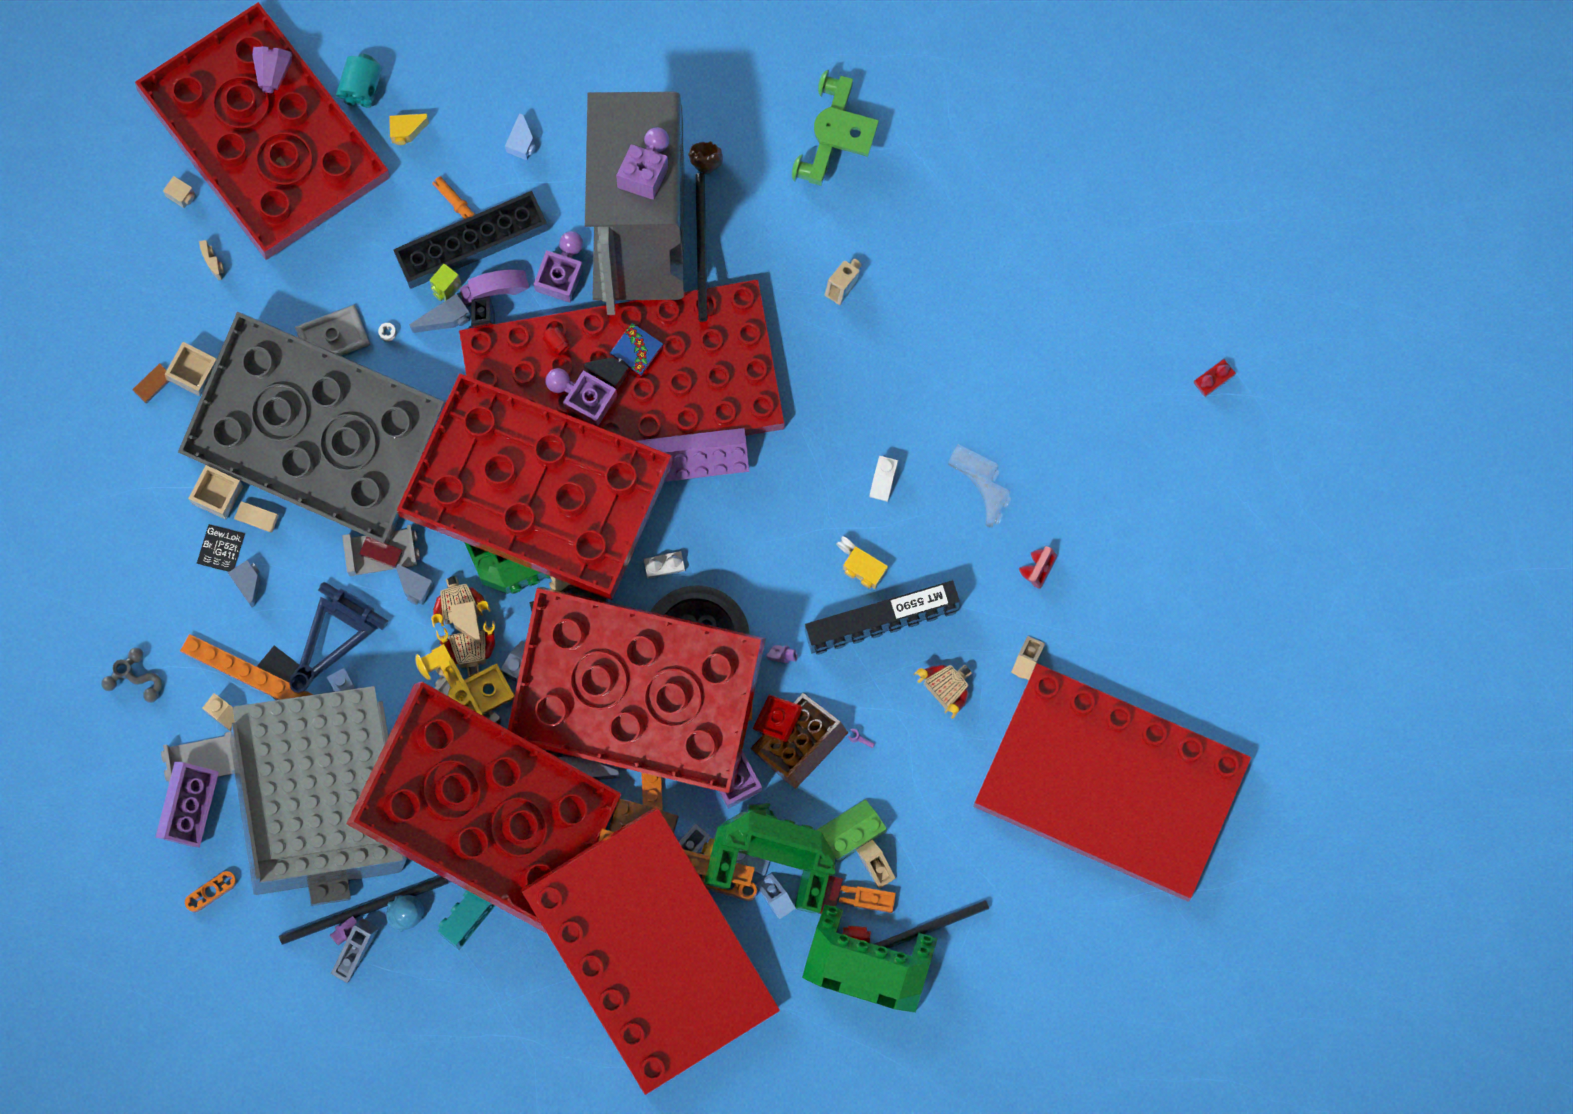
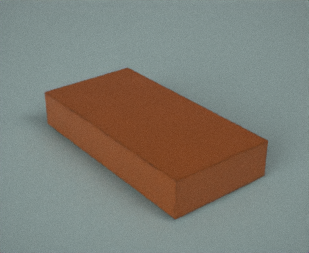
(151, 384)

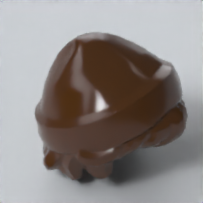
(705, 157)

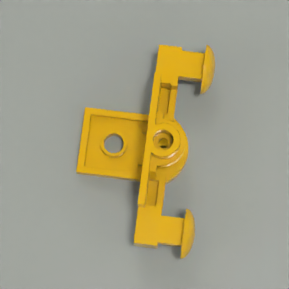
(467, 691)

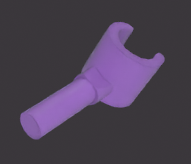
(858, 738)

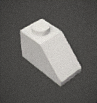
(883, 478)

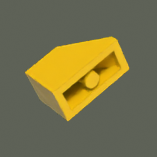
(406, 127)

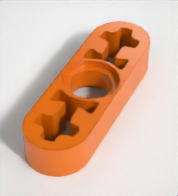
(201, 904)

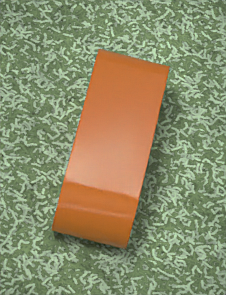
(736, 892)

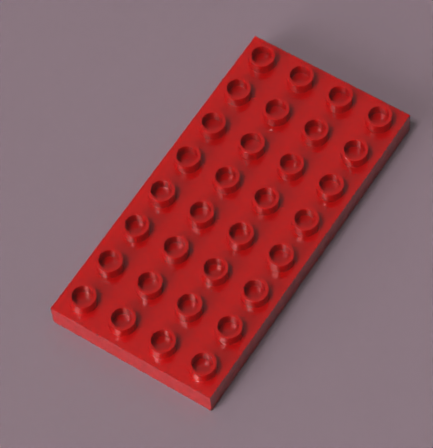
(699, 382)

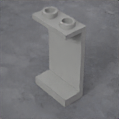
(359, 565)
(209, 754)

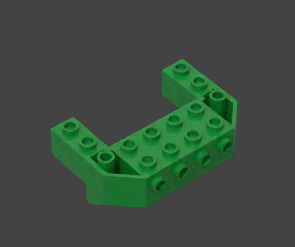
(502, 573)
(775, 842)

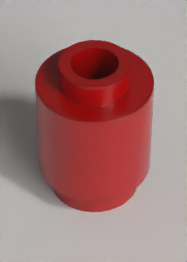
(556, 340)
(857, 932)

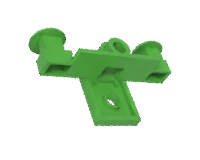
(833, 130)

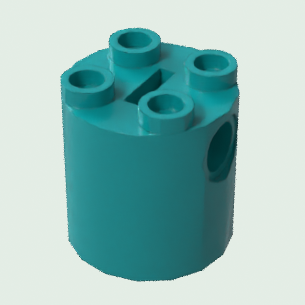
(359, 80)

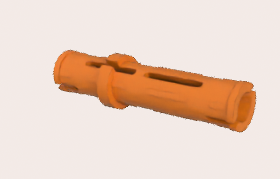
(460, 206)

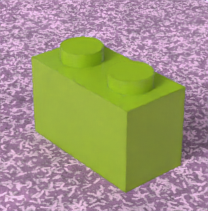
(445, 283)

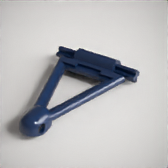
(348, 610)

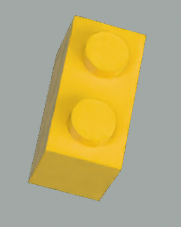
(864, 568)

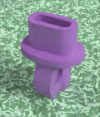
(782, 654)
(343, 931)

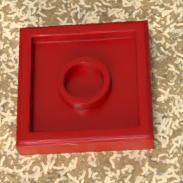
(777, 718)

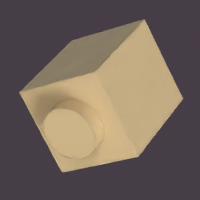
(179, 192)

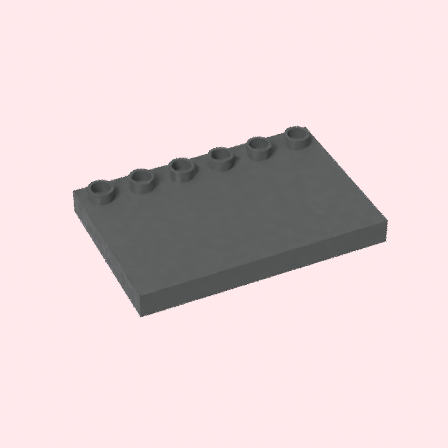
(311, 427)

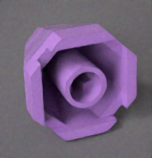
(271, 67)

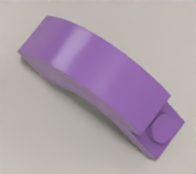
(494, 283)

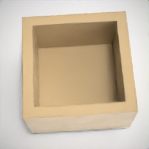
(190, 369)
(215, 492)

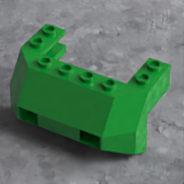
(866, 968)

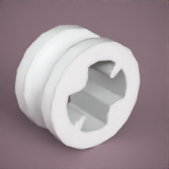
(381, 331)
(845, 545)

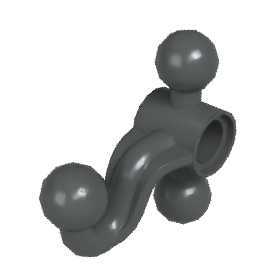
(135, 655)

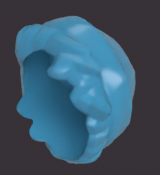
(404, 912)

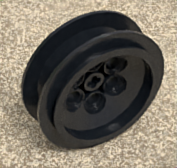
(703, 606)

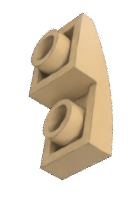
(214, 265)
(256, 516)

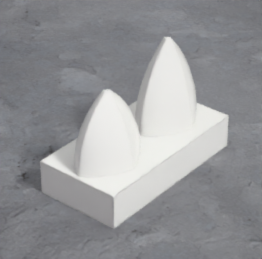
(664, 565)

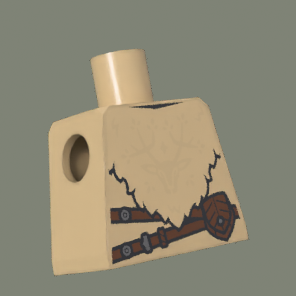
(843, 281)

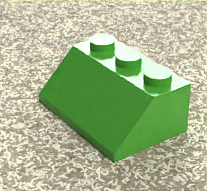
(852, 830)

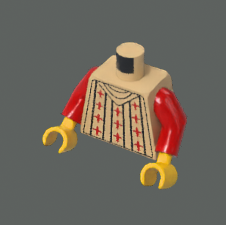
(456, 595)
(466, 651)
(946, 685)

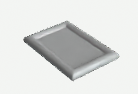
(337, 332)

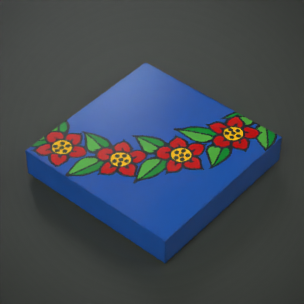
(636, 349)

